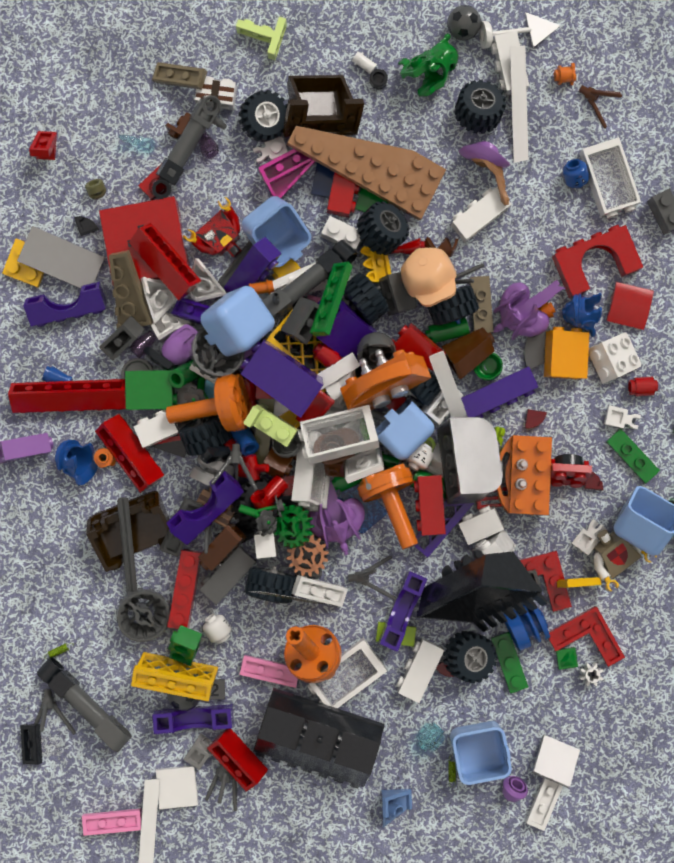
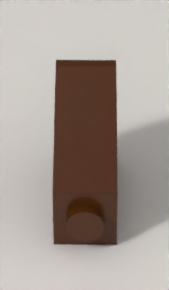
(469, 351)
(222, 547)

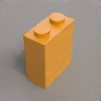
(566, 353)

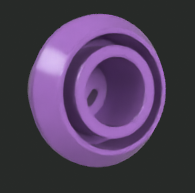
(514, 788)

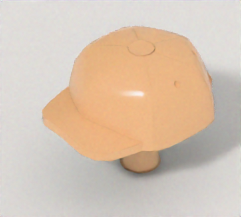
(429, 276)

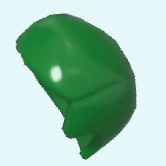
(493, 365)

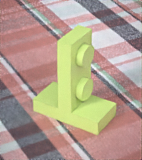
(264, 34)
(270, 424)

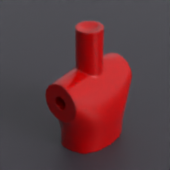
(253, 467)

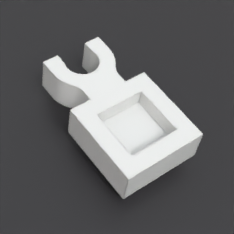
(273, 149)
(618, 418)
(588, 538)

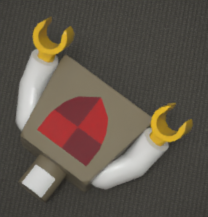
(614, 556)

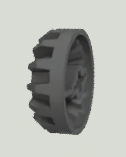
(231, 365)
(146, 627)

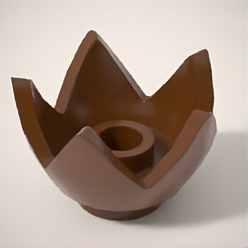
(445, 246)

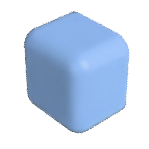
(280, 225)
(237, 321)
(404, 430)
(646, 521)
(480, 752)

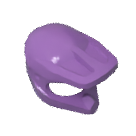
(178, 345)

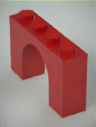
(616, 242)
(415, 341)

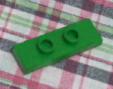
(632, 456)

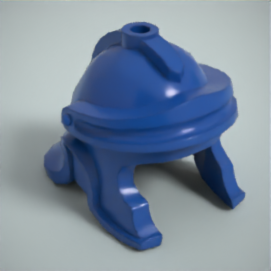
(581, 312)
(76, 460)

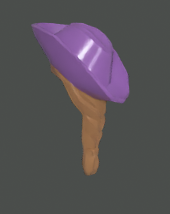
(488, 156)

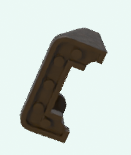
(147, 526)

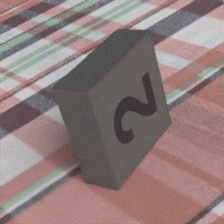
(218, 690)

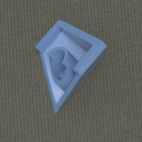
(395, 803)

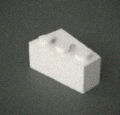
(496, 543)

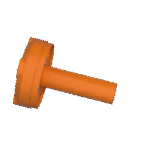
(229, 403)
(386, 486)
(307, 647)

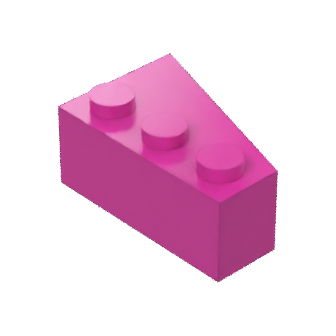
(284, 172)

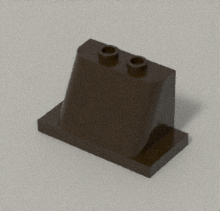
(322, 105)

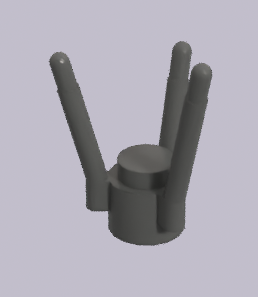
(224, 777)

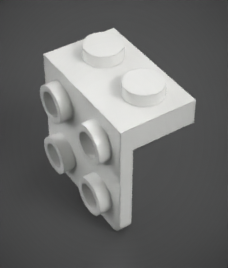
(614, 357)

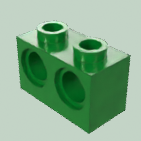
(184, 645)

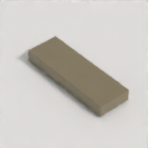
(179, 75)

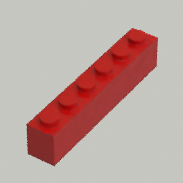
(67, 396)

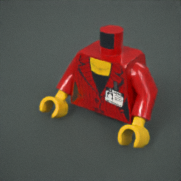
(218, 233)

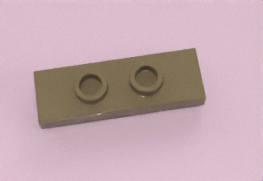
(483, 315)

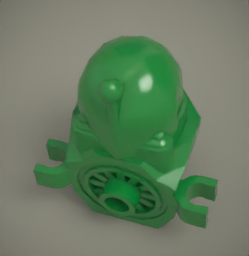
(440, 55)

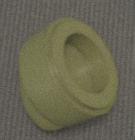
(94, 187)

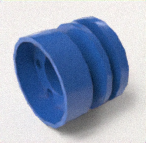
(526, 626)

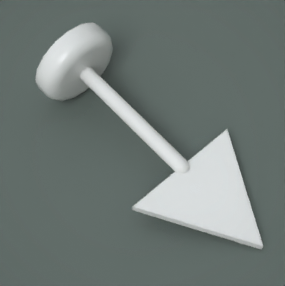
(537, 27)

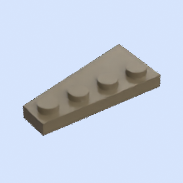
(128, 290)

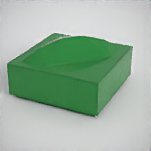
(566, 658)

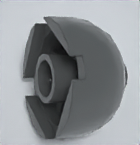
(373, 342)

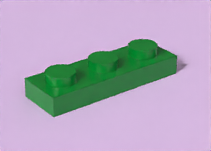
(509, 662)

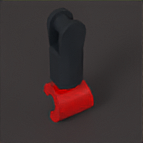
(217, 453)

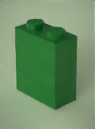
(149, 390)

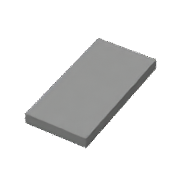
(60, 258)

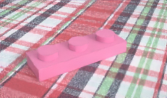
(268, 671)
(111, 822)

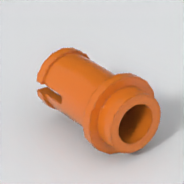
(263, 287)

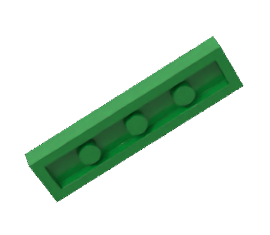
(331, 299)

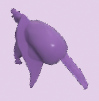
(522, 313)
(338, 521)

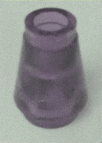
(208, 146)
(139, 344)

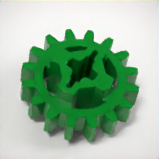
(294, 526)

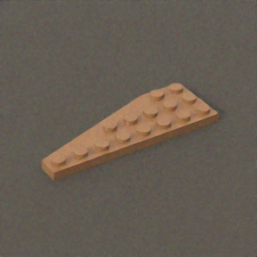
(384, 170)

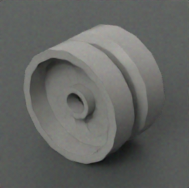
(206, 475)

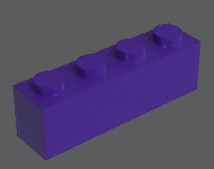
(255, 265)
(500, 392)

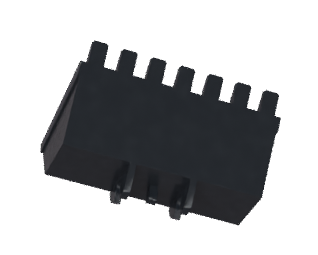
(481, 590)
(319, 738)

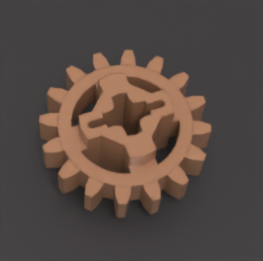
(315, 550)

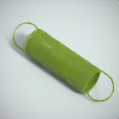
(59, 650)
(452, 772)

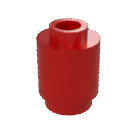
(325, 355)
(642, 386)

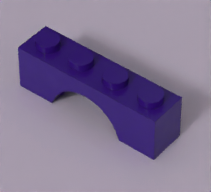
(42, 310)
(189, 524)
(401, 611)
(210, 717)

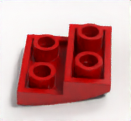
(630, 305)

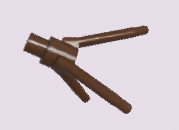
(593, 94)

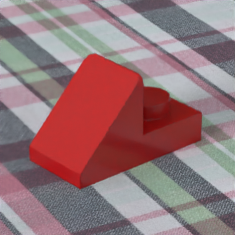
(44, 145)

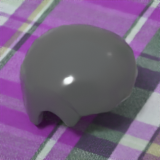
(287, 452)

